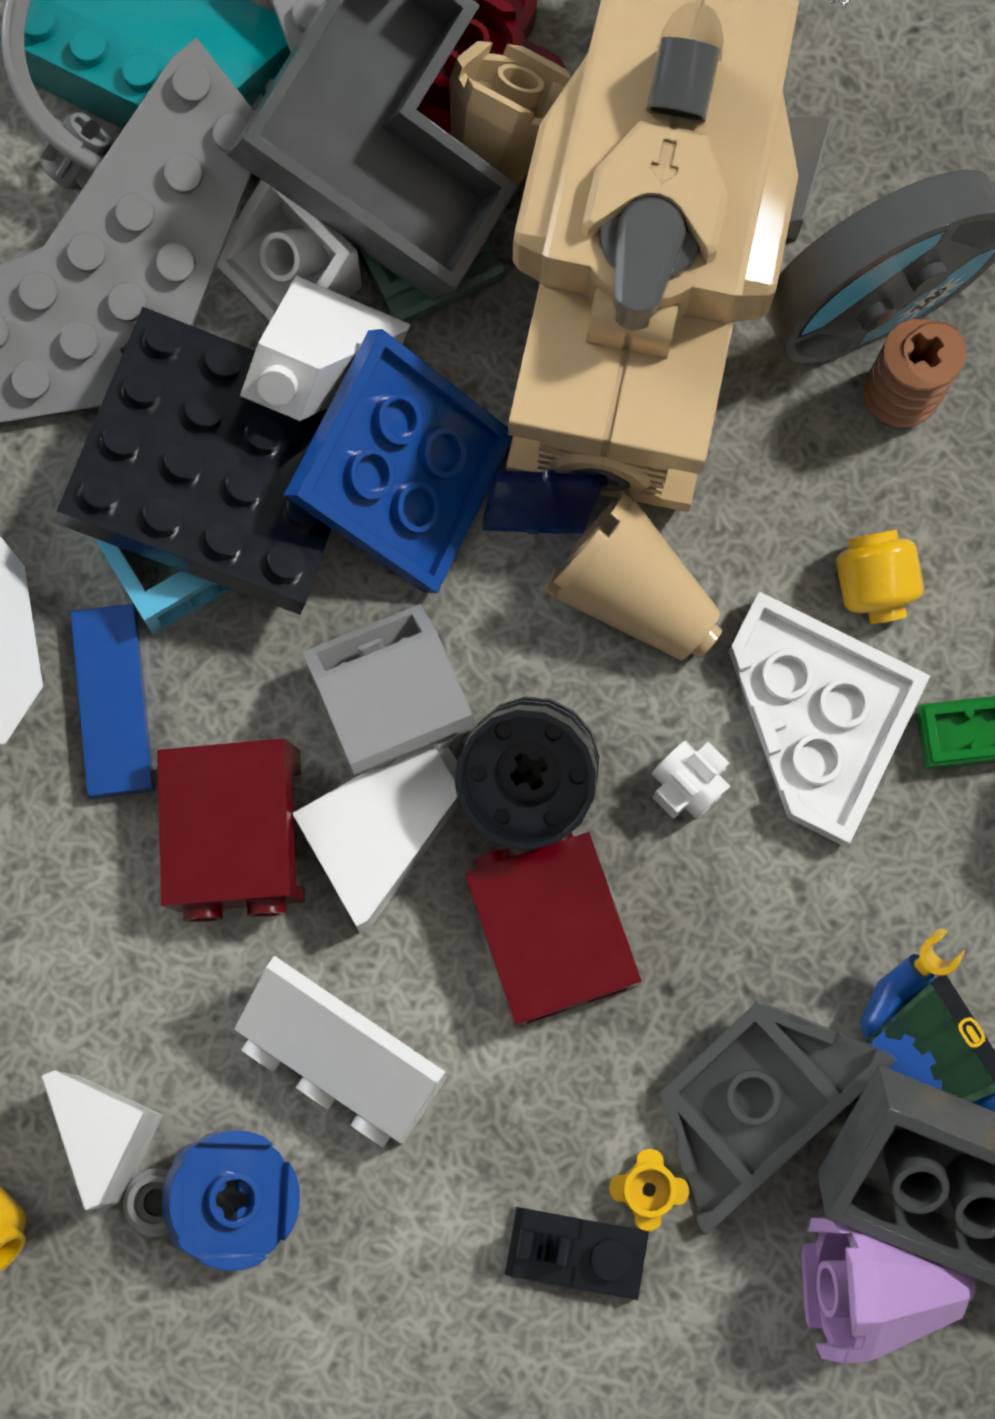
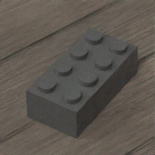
(916, 1173)

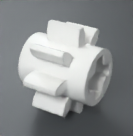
(690, 780)

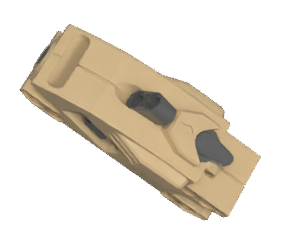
(651, 232)

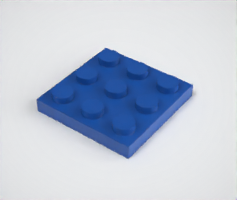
(400, 462)

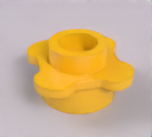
(668, 1190)

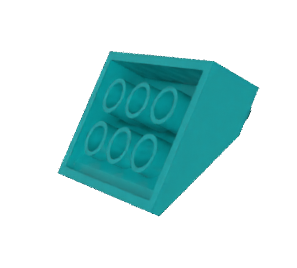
(114, 50)

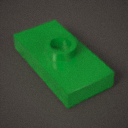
(957, 732)

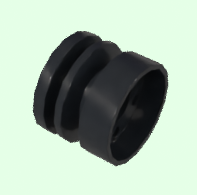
(518, 807)

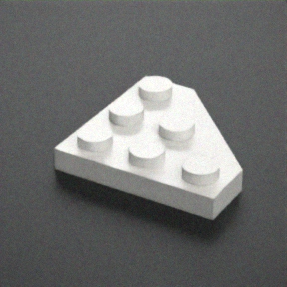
(822, 712)

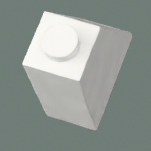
(311, 348)
(380, 827)

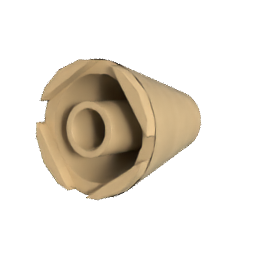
(636, 583)

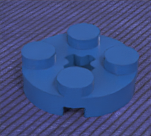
(255, 1229)

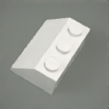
(337, 1054)

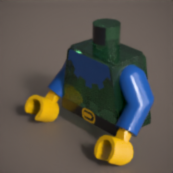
(930, 1027)

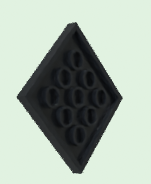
(196, 469)

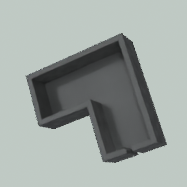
(357, 153)

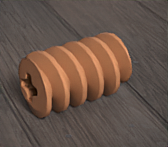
(914, 372)

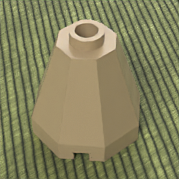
(502, 102)

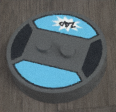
(885, 266)

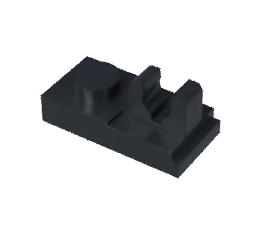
(577, 1253)

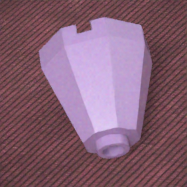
(874, 1293)

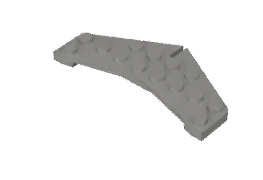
(131, 240)

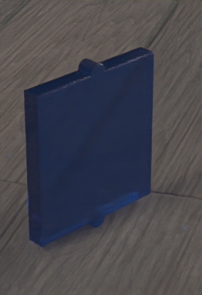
(541, 502)

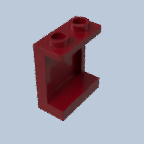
(228, 829)
(551, 928)

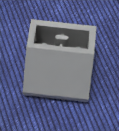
(389, 689)

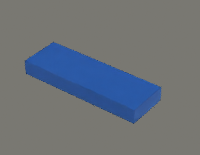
(112, 701)

